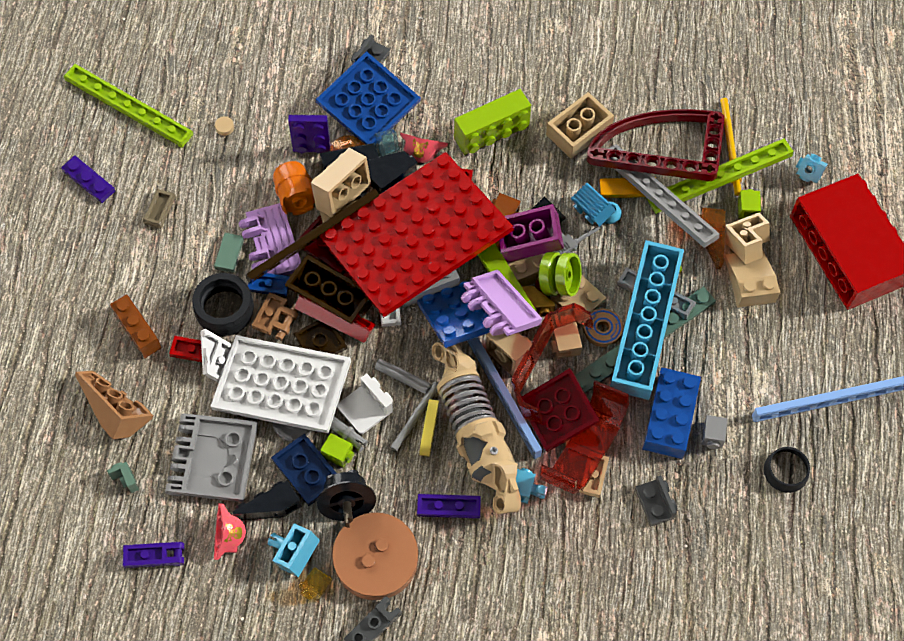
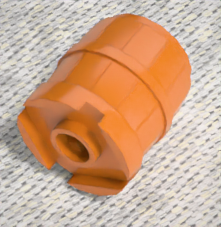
(293, 188)

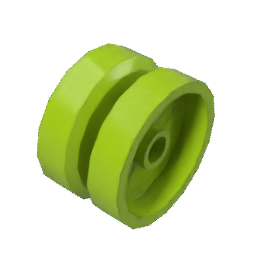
(560, 274)

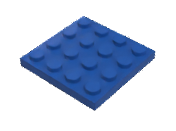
(368, 99)
(452, 317)

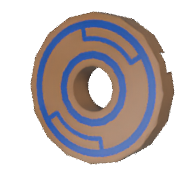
(606, 338)

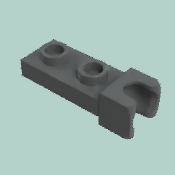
(374, 623)

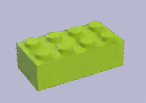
(492, 122)

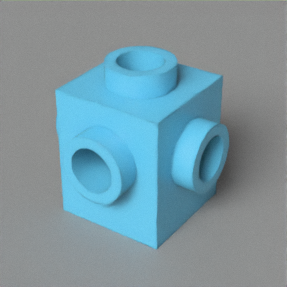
(815, 163)

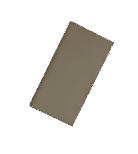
(159, 208)

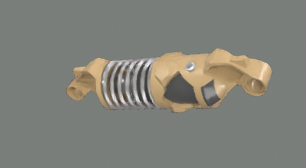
(477, 429)

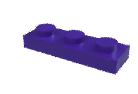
(88, 179)
(448, 506)

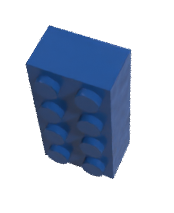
(671, 413)

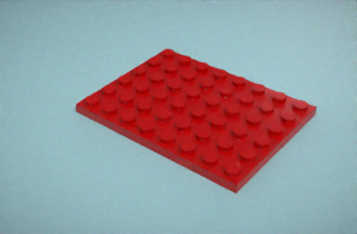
(415, 233)

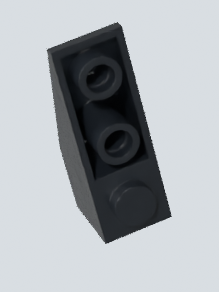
(271, 504)

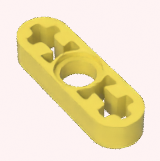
(429, 428)

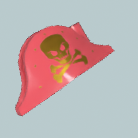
(422, 149)
(229, 532)

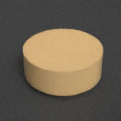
(224, 126)

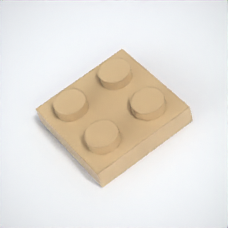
(587, 297)

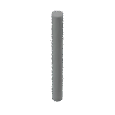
(414, 417)

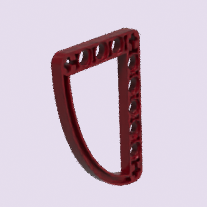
(661, 162)

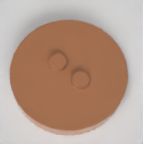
(375, 556)

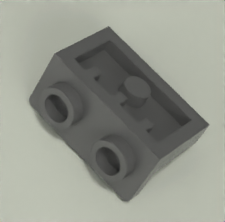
(375, 49)
(656, 501)

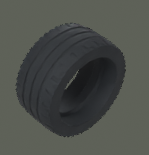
(215, 284)

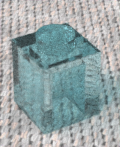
(387, 142)

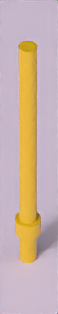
(730, 141)

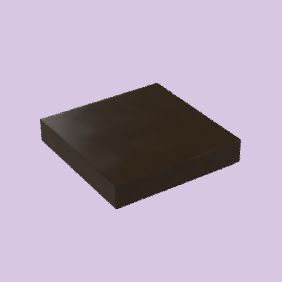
(320, 338)

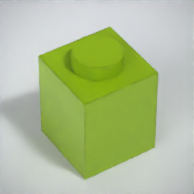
(748, 203)
(337, 450)

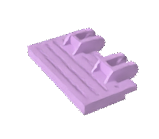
(274, 237)
(502, 302)

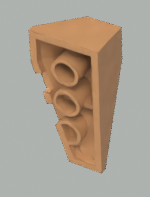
(112, 408)

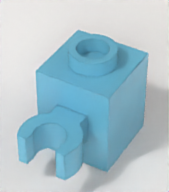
(525, 483)

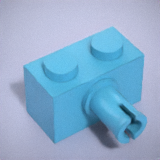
(294, 549)

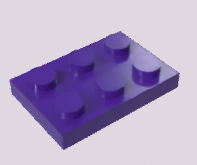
(309, 133)

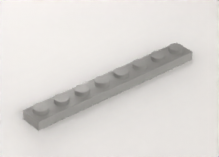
(669, 204)

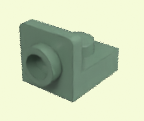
(124, 472)

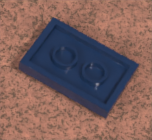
(304, 468)

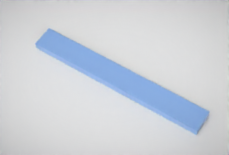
(505, 397)
(828, 399)

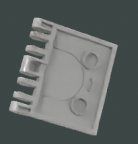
(213, 459)

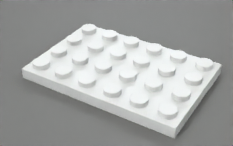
(281, 384)

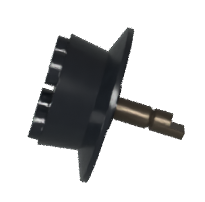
(346, 497)

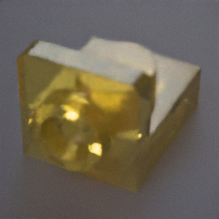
(314, 584)

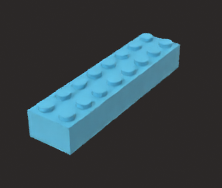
(647, 320)

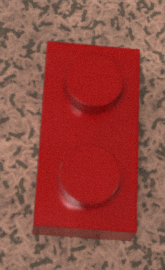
(186, 349)

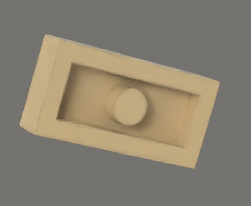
(595, 484)

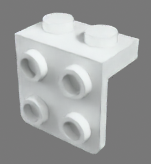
(366, 405)

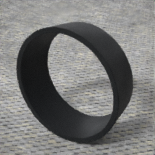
(777, 484)

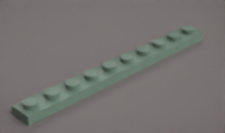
(604, 366)

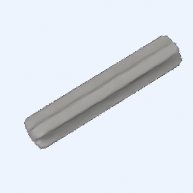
(402, 376)

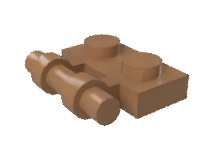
(269, 314)

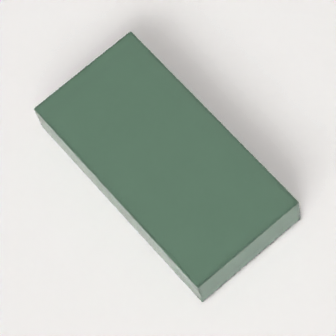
(229, 252)

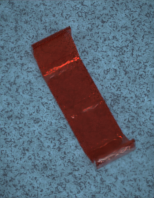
(561, 317)
(587, 449)

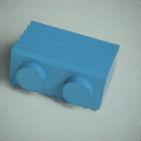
(592, 204)

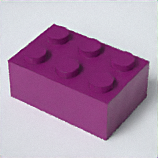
(533, 234)

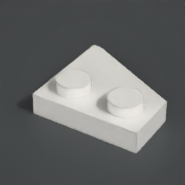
(214, 354)

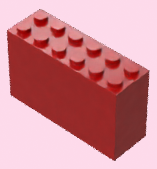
(851, 240)

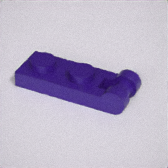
(152, 555)

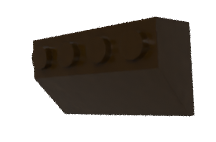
(329, 290)

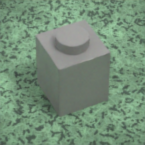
(714, 432)

